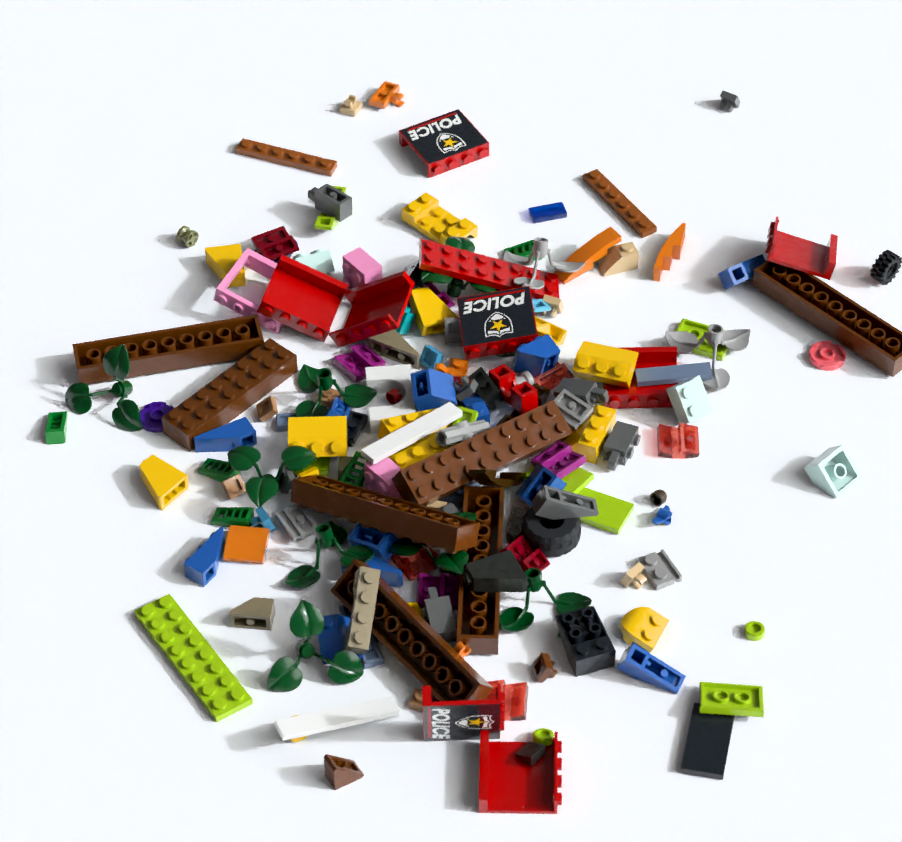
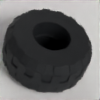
(549, 535)

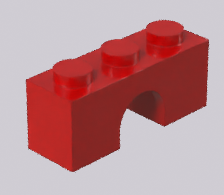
(520, 396)

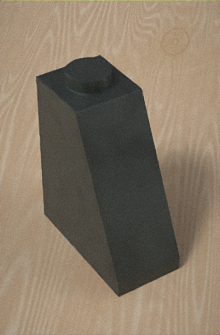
(496, 574)

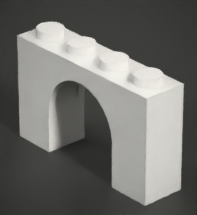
(383, 380)

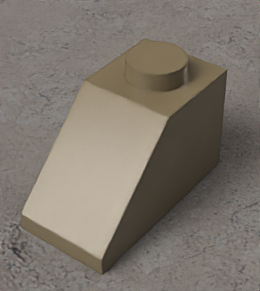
(253, 614)

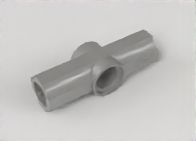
(461, 432)

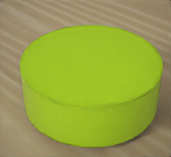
(754, 630)
(543, 736)

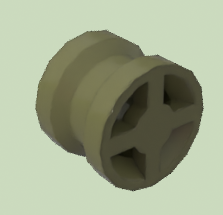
(187, 236)

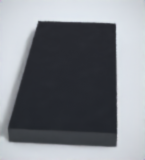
(707, 744)

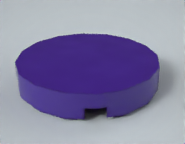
(152, 416)

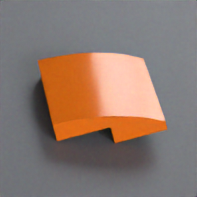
(246, 544)

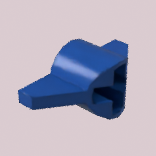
(663, 516)

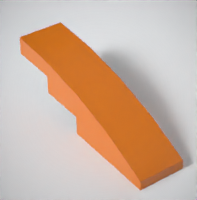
(670, 250)
(590, 252)

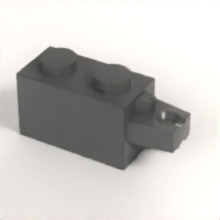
(331, 202)
(584, 390)
(620, 444)
(439, 615)

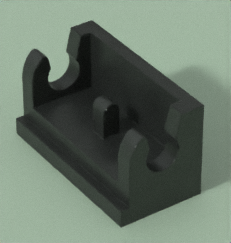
(486, 388)

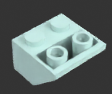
(318, 260)

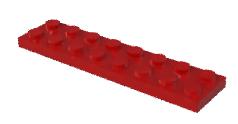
(481, 268)

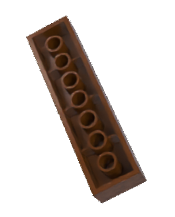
(230, 393)

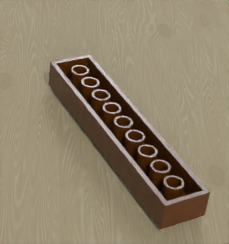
(833, 314)
(172, 348)
(490, 450)
(385, 513)
(480, 611)
(416, 643)

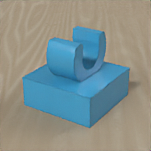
(430, 357)
(262, 520)

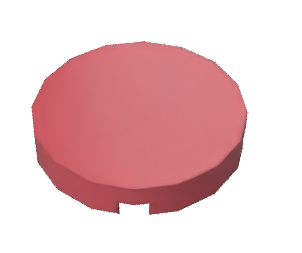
(827, 355)

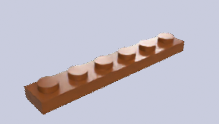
(286, 157)
(619, 203)

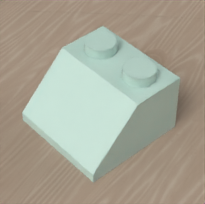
(689, 400)
(833, 471)

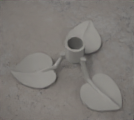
(539, 250)
(733, 340)

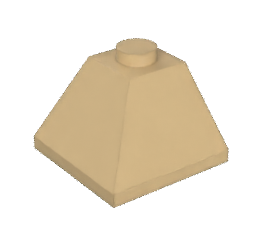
(619, 259)

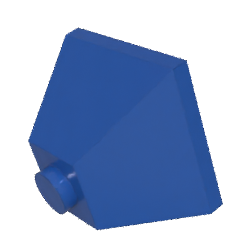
(333, 636)

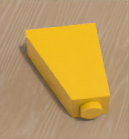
(222, 259)
(429, 311)
(162, 480)

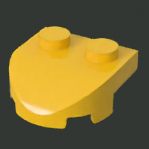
(643, 627)

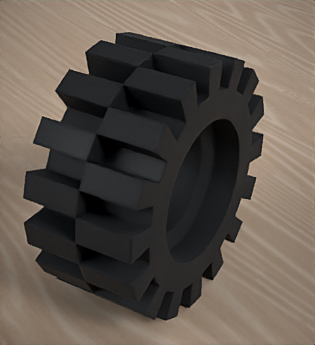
(886, 267)

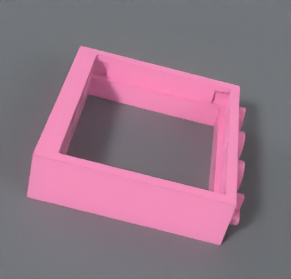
(239, 304)

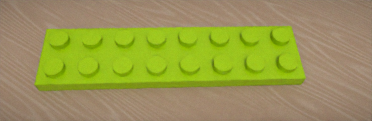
(193, 657)

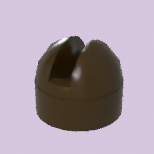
(658, 497)

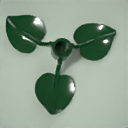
(455, 285)
(321, 379)
(127, 413)
(265, 487)
(327, 535)
(444, 561)
(518, 619)
(305, 622)

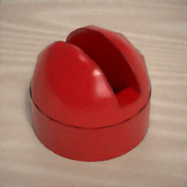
(393, 396)

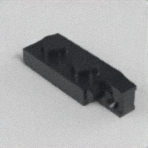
(355, 424)

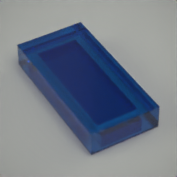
(547, 212)

